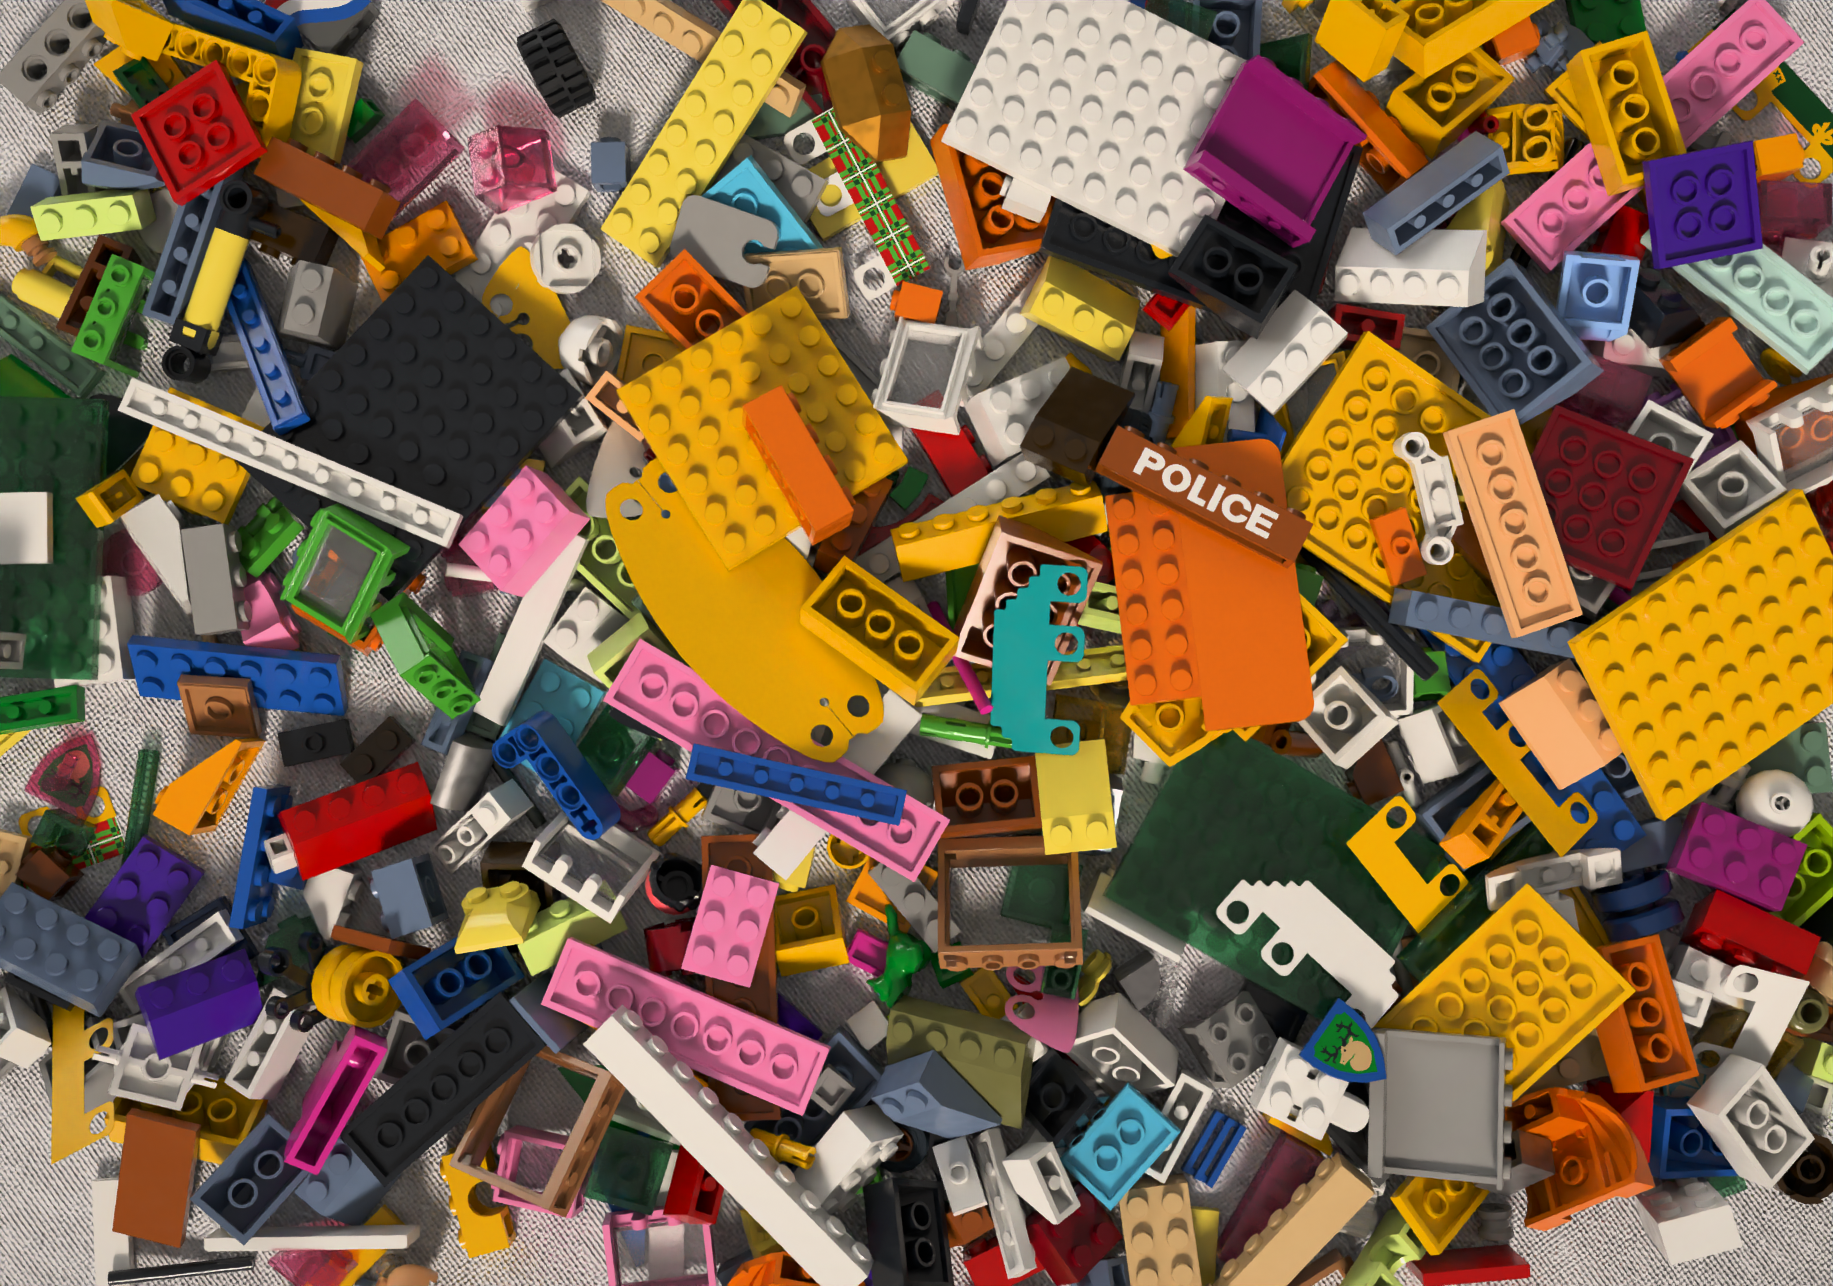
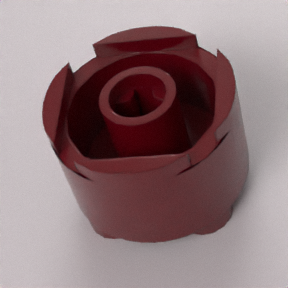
(667, 945)

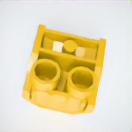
(1530, 137)

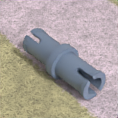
(1162, 411)

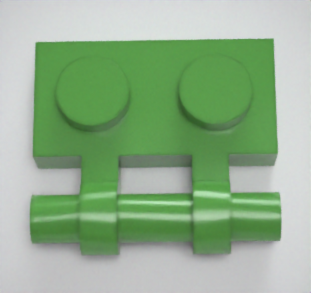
(267, 536)

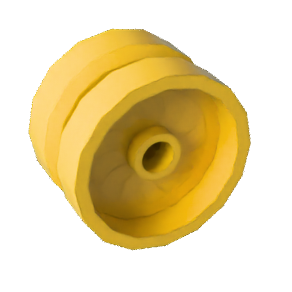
(355, 987)

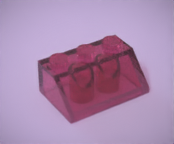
(408, 154)

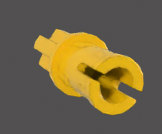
(677, 817)
(787, 1150)

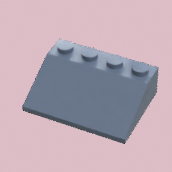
(1515, 346)

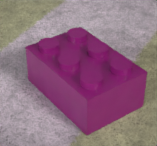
(1736, 857)

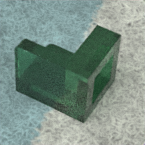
(64, 831)

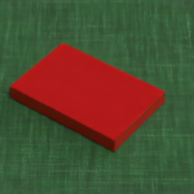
(1470, 1266)

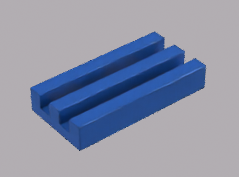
(1225, 1154)

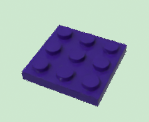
(1702, 204)

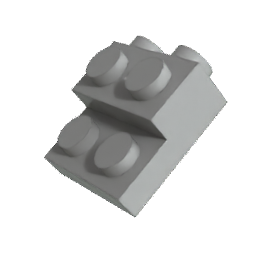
(741, 810)

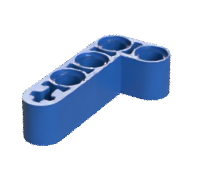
(562, 770)

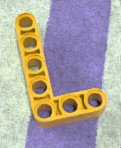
(272, 78)

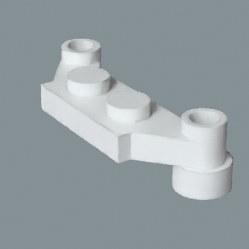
(1435, 496)

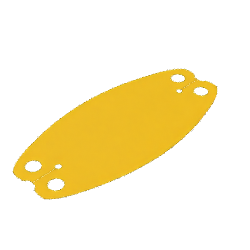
(741, 623)

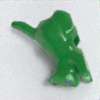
(903, 958)

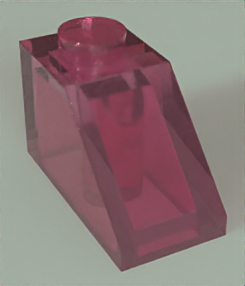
(314, 1266)

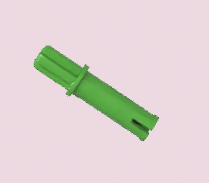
(963, 730)

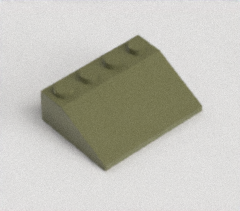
(983, 1051)

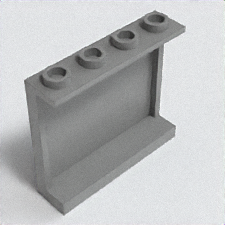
(1441, 1107)

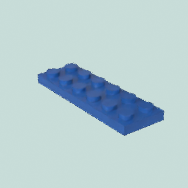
(278, 676)

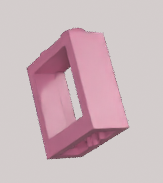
(510, 1149)

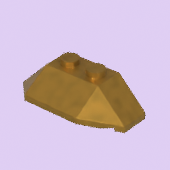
(868, 92)

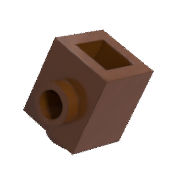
(49, 872)

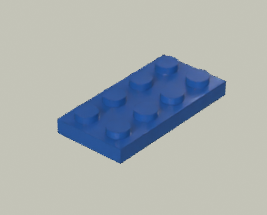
(253, 892)

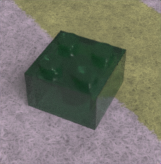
(627, 1170)

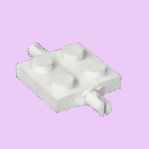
(151, 1081)

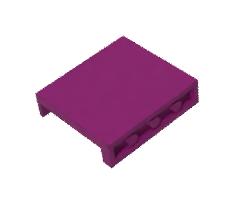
(1273, 150)

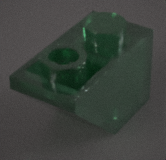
(1056, 980)

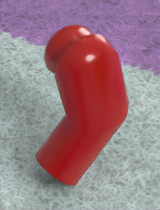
(1484, 124)

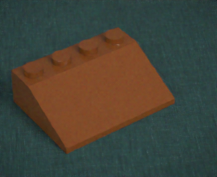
(1007, 563)

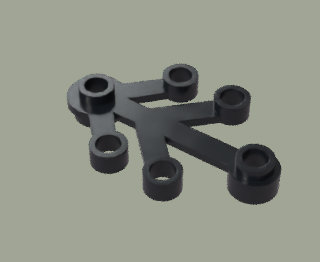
(278, 963)

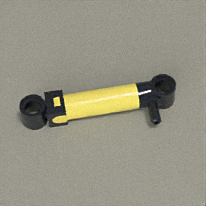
(200, 325)

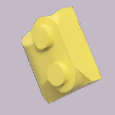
(496, 917)

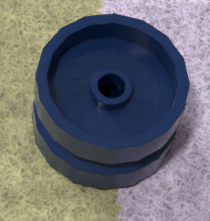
(1638, 906)

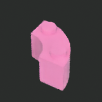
(270, 621)

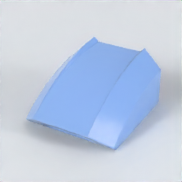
(1597, 293)

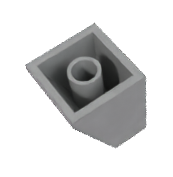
(316, 305)

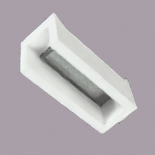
(1672, 551)

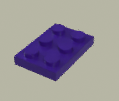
(145, 893)

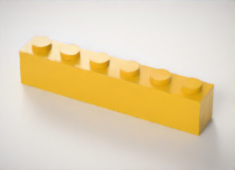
(962, 537)

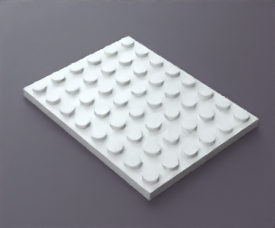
(1098, 112)

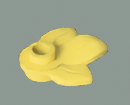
(1094, 969)

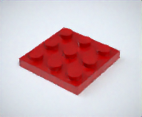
(199, 133)

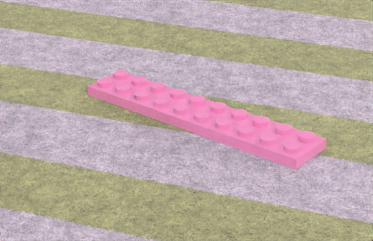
(1700, 92)
(688, 712)

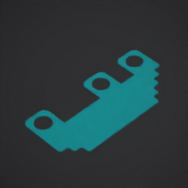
(1020, 660)

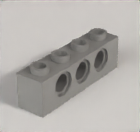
(44, 52)

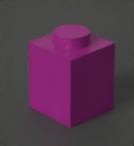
(653, 775)

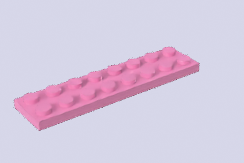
(694, 1025)

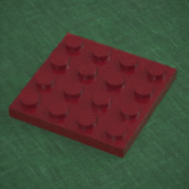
(1605, 493)

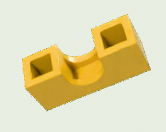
(481, 1227)

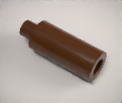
(1294, 744)

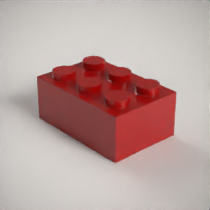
(1749, 936)

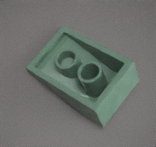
(1801, 753)

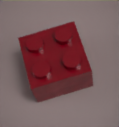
(1076, 1243)

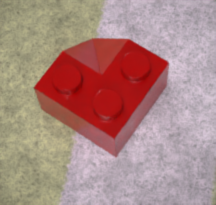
(1634, 1108)

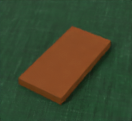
(156, 1177)

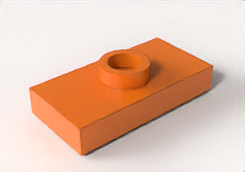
(1398, 546)

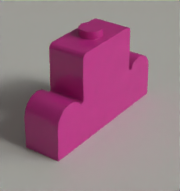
(334, 1097)

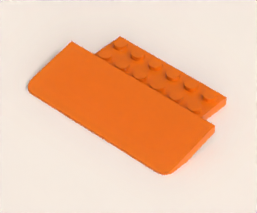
(1207, 611)

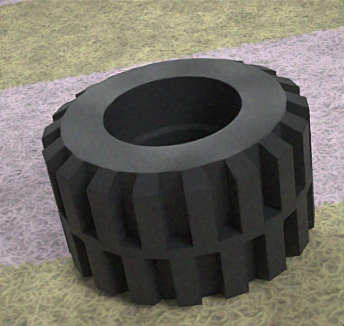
(555, 68)

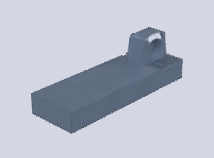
(442, 728)

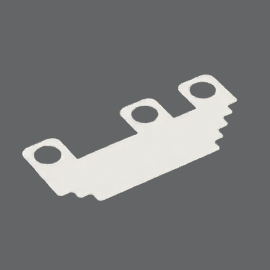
(1323, 931)

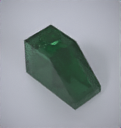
(288, 939)

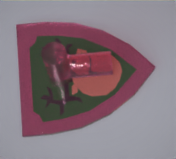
(69, 777)

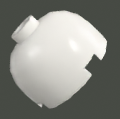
(590, 347)
(1758, 800)

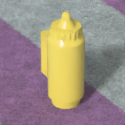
(44, 291)

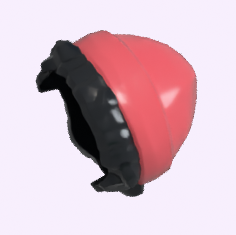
(675, 884)

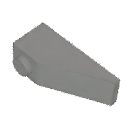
(68, 147)

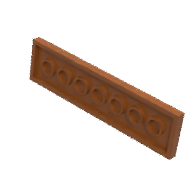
(761, 999)

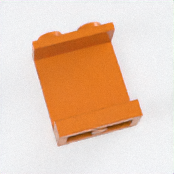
(1716, 374)

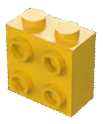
(1362, 34)

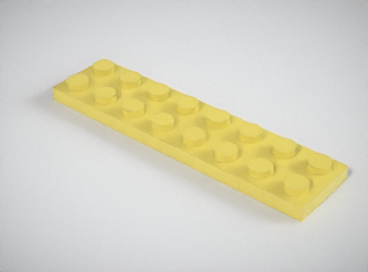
(704, 127)

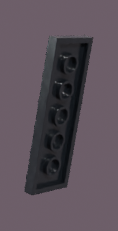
(442, 1089)

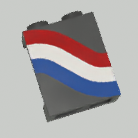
(330, 23)

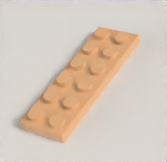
(1512, 523)

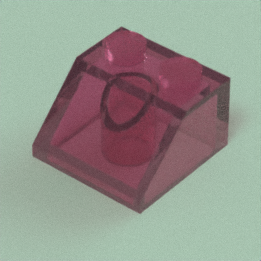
(511, 166)

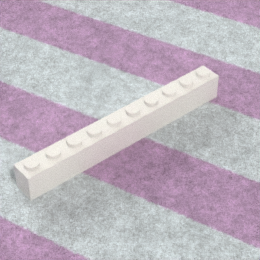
(729, 1151)

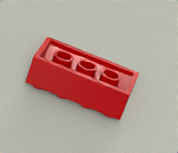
(359, 820)

